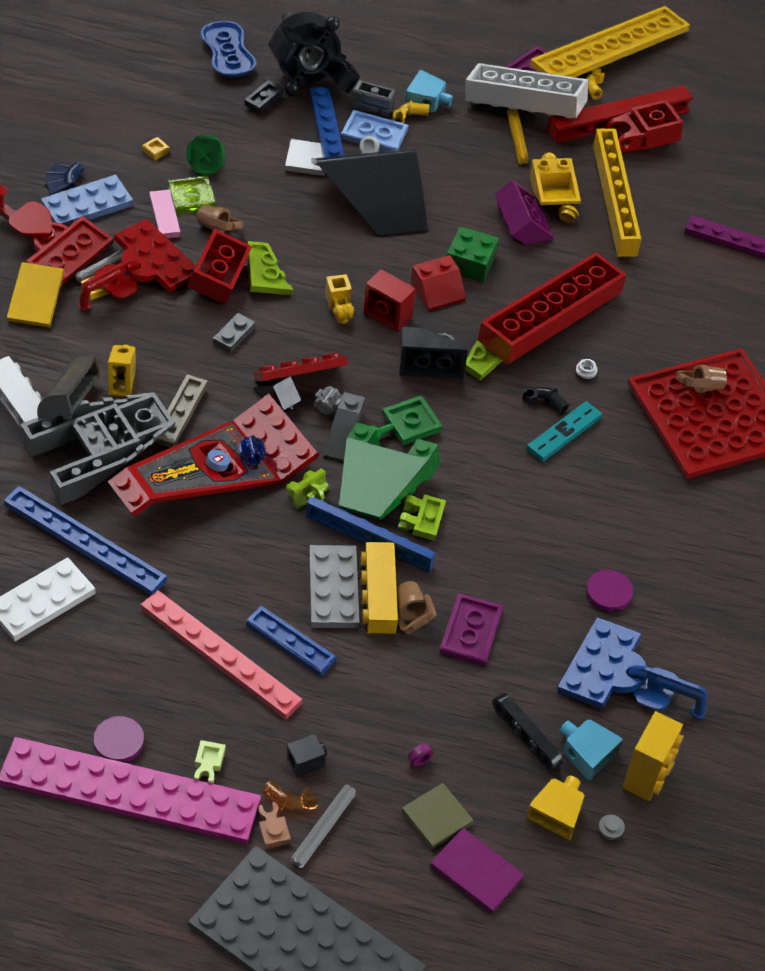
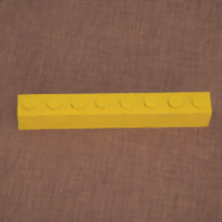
(617, 193)

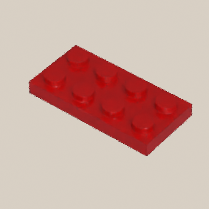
(307, 365)

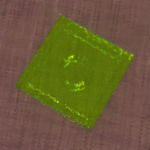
(191, 193)

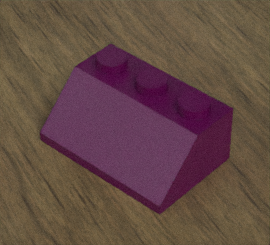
(522, 214)

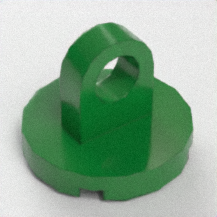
(205, 154)

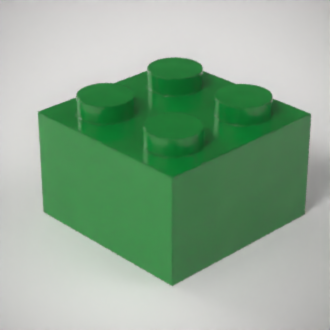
(473, 253)

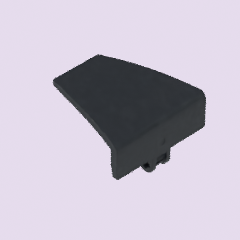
(381, 188)

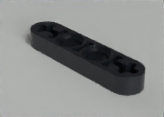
(527, 732)

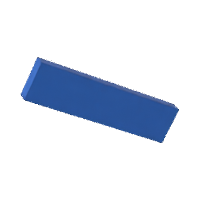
(291, 641)

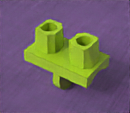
(313, 485)

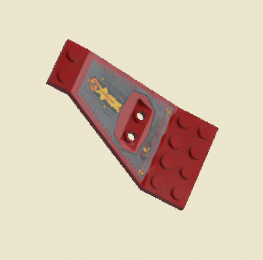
(183, 468)

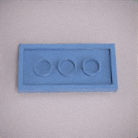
(88, 201)

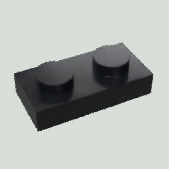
(263, 96)

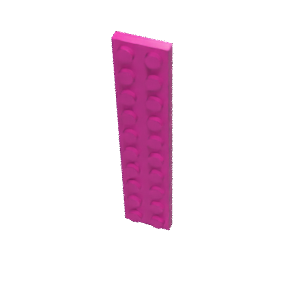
(130, 790)

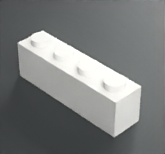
(17, 392)

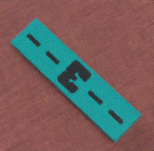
(564, 431)

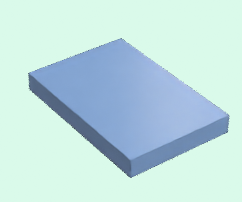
(386, 131)

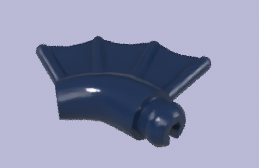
(63, 176)

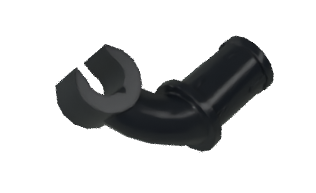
(549, 395)

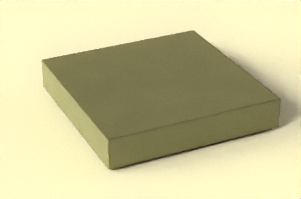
(437, 816)

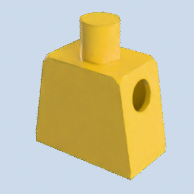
(121, 361)
(557, 806)

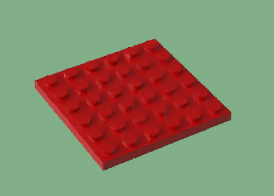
(710, 427)

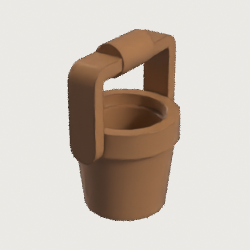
(218, 219)
(703, 378)
(413, 606)

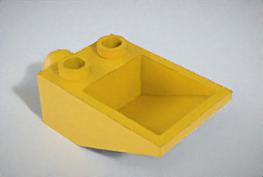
(554, 180)

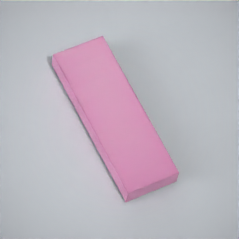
(165, 213)

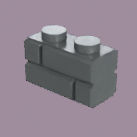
(374, 98)

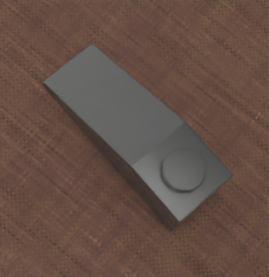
(347, 415)

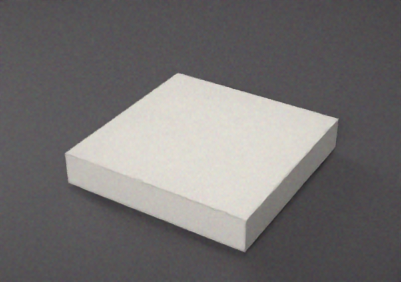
(300, 157)

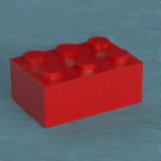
(219, 266)

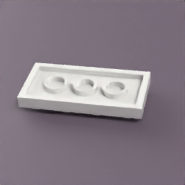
(43, 598)

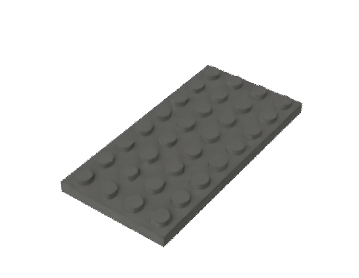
(283, 923)

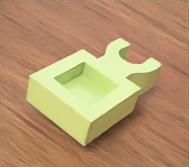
(209, 758)

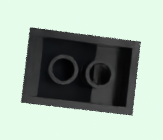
(430, 355)

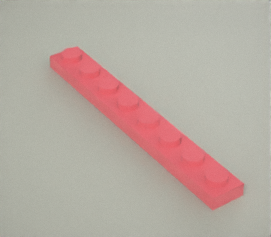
(221, 654)

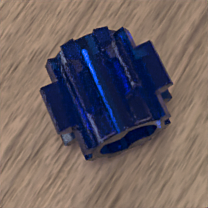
(252, 450)

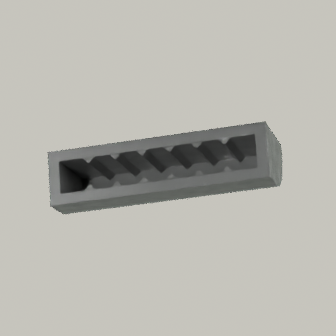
(70, 387)

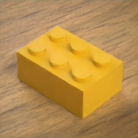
(653, 756)

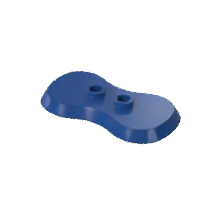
(228, 48)

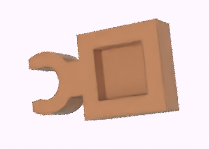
(273, 829)

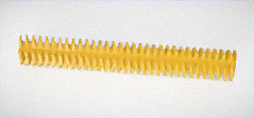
(517, 134)

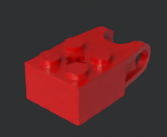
(648, 126)

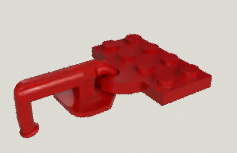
(56, 243)
(145, 258)

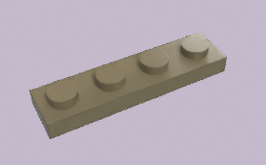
(183, 408)

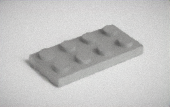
(333, 586)

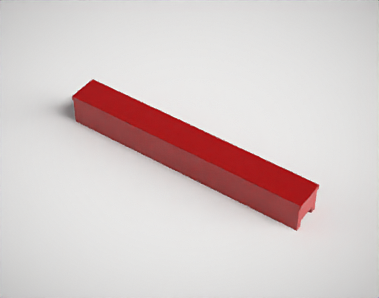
(598, 116)

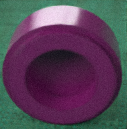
(420, 755)

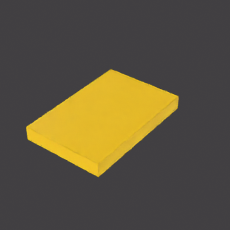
(35, 295)

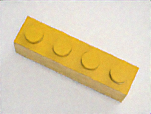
(380, 590)

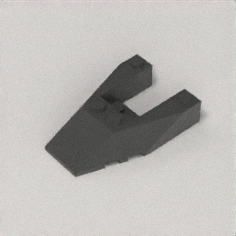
(108, 431)

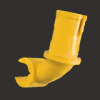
(595, 78)
(410, 108)

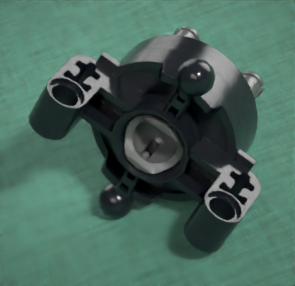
(311, 50)

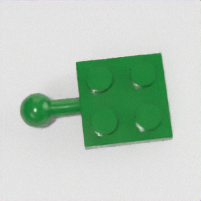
(409, 420)

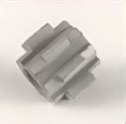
(327, 400)

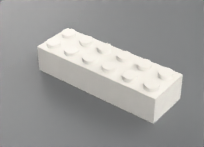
(527, 90)

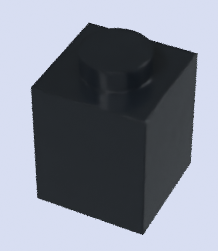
(306, 755)

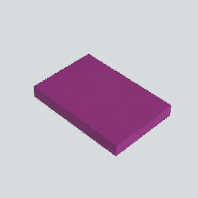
(471, 629)
(477, 870)

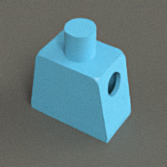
(428, 90)
(589, 746)

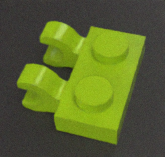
(428, 518)

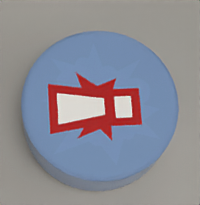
(217, 460)

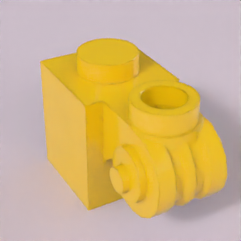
(338, 296)

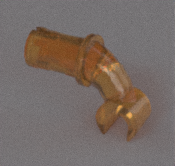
(287, 799)

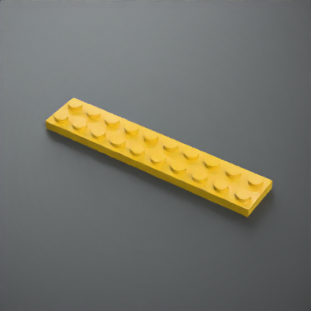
(611, 44)

